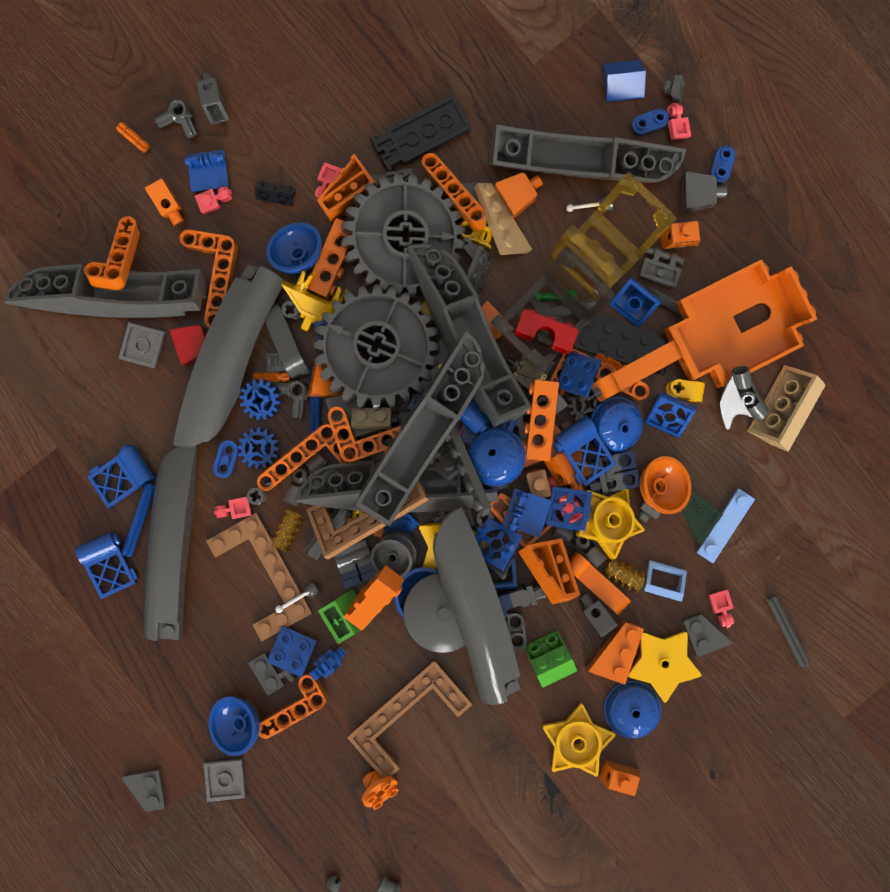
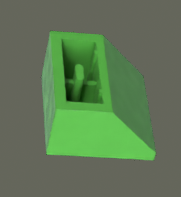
(334, 613)
(550, 658)

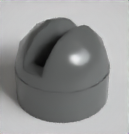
(332, 884)

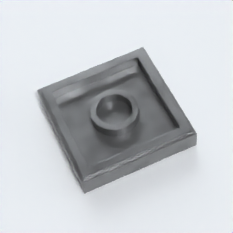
(142, 345)
(225, 779)

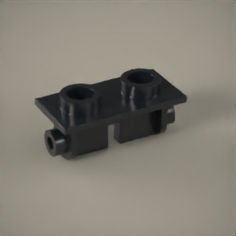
(266, 192)

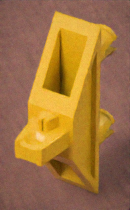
(309, 304)

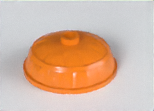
(672, 485)

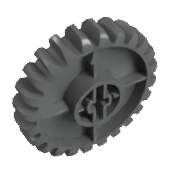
(372, 239)
(350, 332)

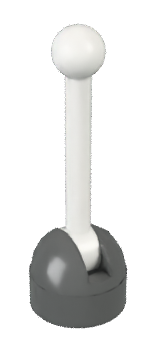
(570, 207)
(310, 591)

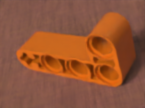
(122, 250)
(598, 583)
(291, 710)

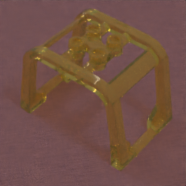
(594, 254)

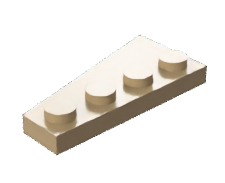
(503, 227)

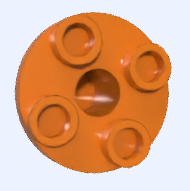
(378, 789)

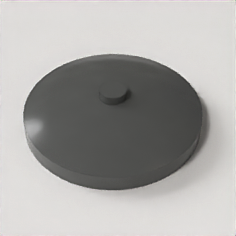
(430, 616)

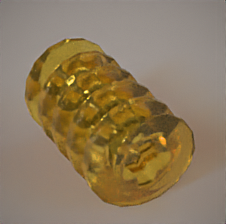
(287, 530)
(625, 573)

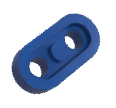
(651, 122)
(722, 163)
(224, 458)

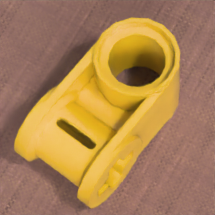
(478, 236)
(688, 390)

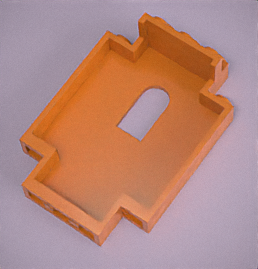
(711, 336)

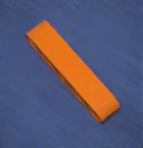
(451, 184)

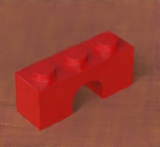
(562, 334)

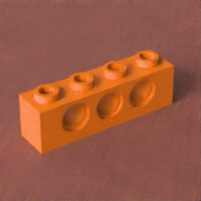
(330, 249)
(543, 450)

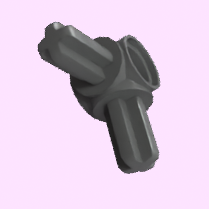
(183, 118)
(291, 390)

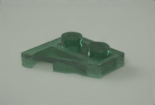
(700, 517)

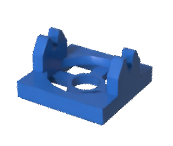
(675, 430)
(579, 525)
(507, 550)

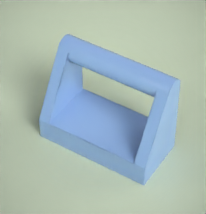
(676, 595)

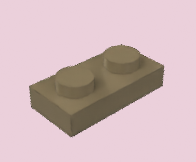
(371, 419)

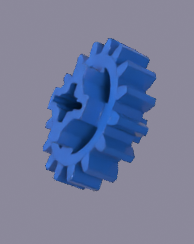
(260, 392)
(265, 442)
(327, 663)

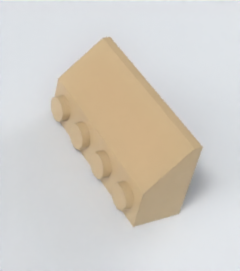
(789, 407)

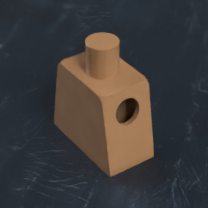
(537, 481)

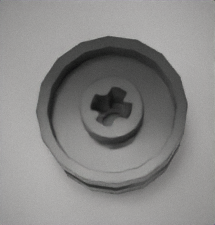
(395, 550)

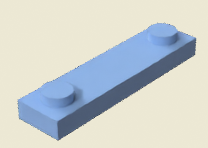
(725, 527)

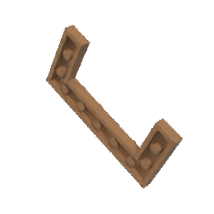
(255, 530)
(335, 541)
(365, 734)

